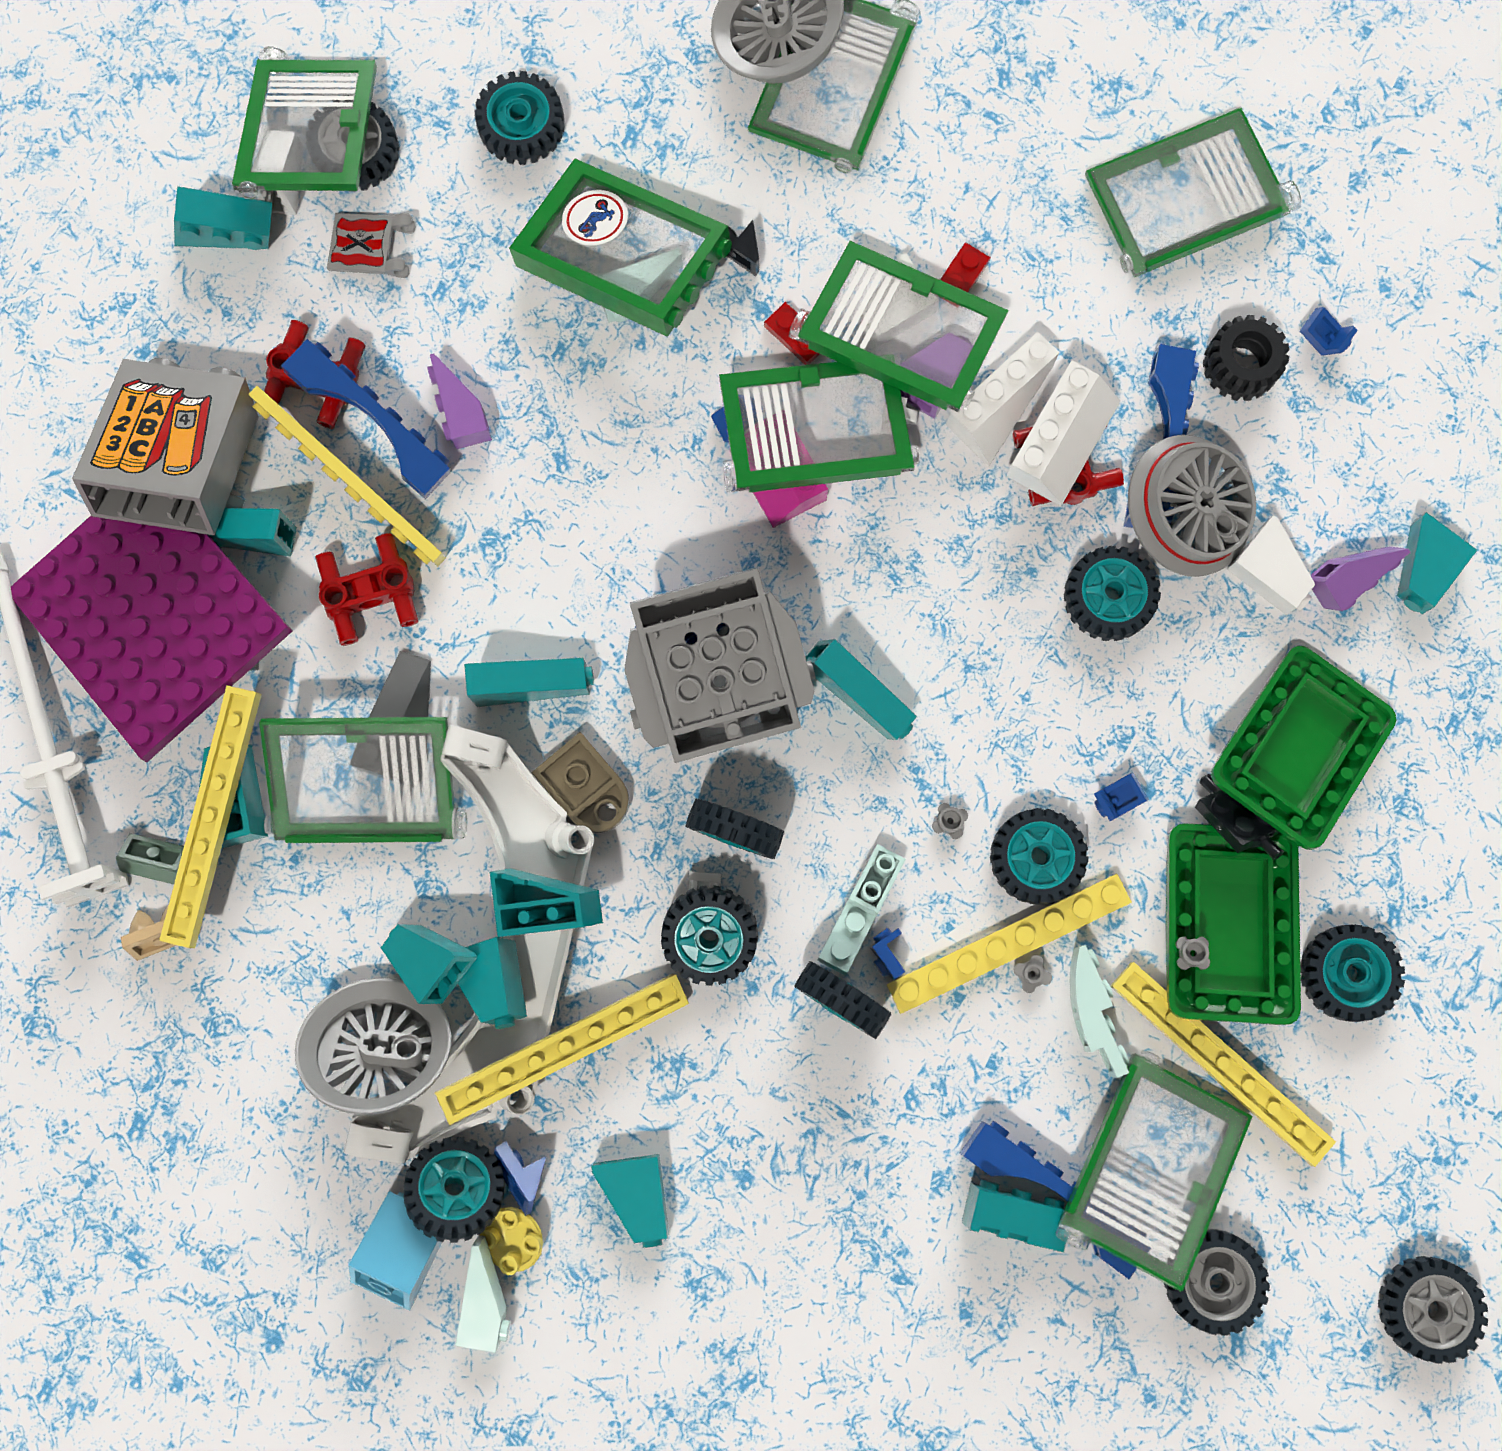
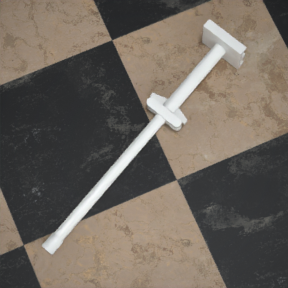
(54, 773)

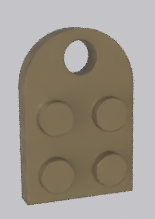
(583, 783)

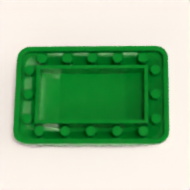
(1304, 747)
(1252, 926)

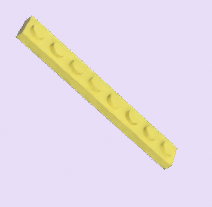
(336, 469)
(210, 817)
(1008, 943)
(560, 1049)
(1225, 1066)

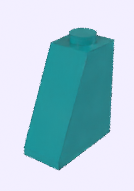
(256, 531)
(1432, 564)
(427, 961)
(495, 983)
(636, 1195)

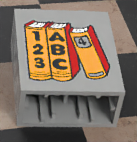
(167, 446)

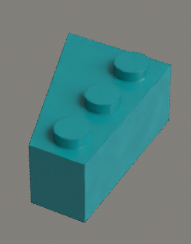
(220, 220)
(247, 812)
(541, 904)
(1013, 1215)

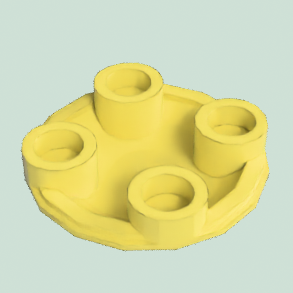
(513, 1240)

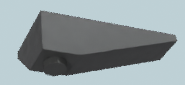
(405, 689)

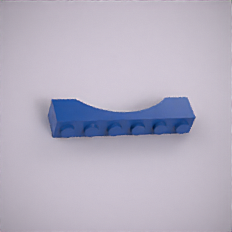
(320, 376)
(1171, 381)
(1000, 1157)

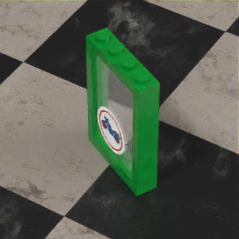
(621, 247)

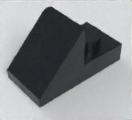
(745, 249)

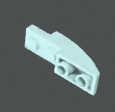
(861, 909)
(1088, 998)

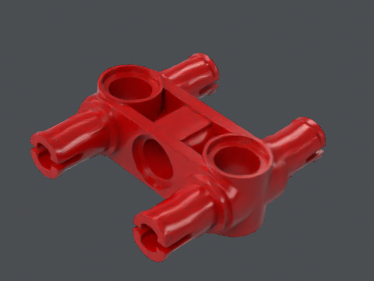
(279, 380)
(1089, 481)
(366, 589)

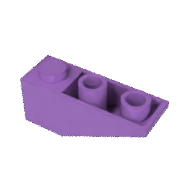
(463, 411)
(1348, 577)

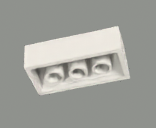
(1064, 434)

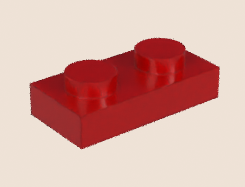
(966, 268)
(779, 326)

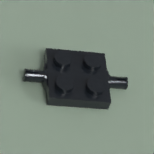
(1236, 822)

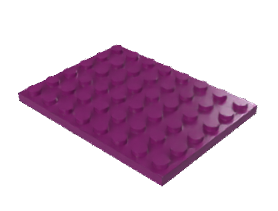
(148, 623)

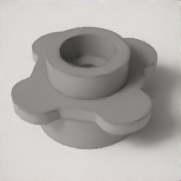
(958, 817)
(1201, 949)
(1023, 971)

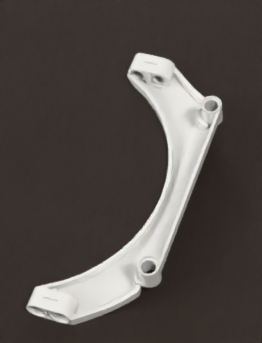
(530, 838)

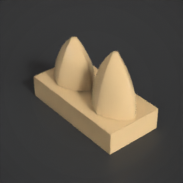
(144, 936)

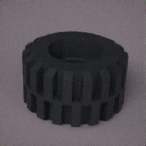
(1262, 342)

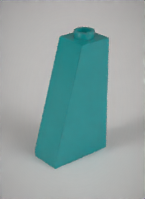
(526, 680)
(860, 689)

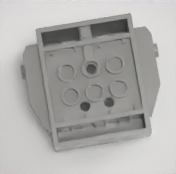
(675, 679)

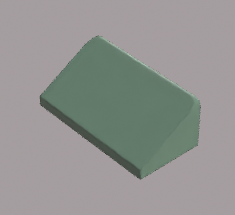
(149, 858)

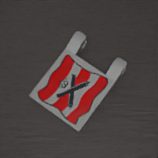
(364, 241)

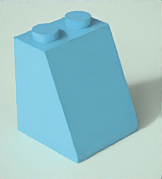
(393, 1255)

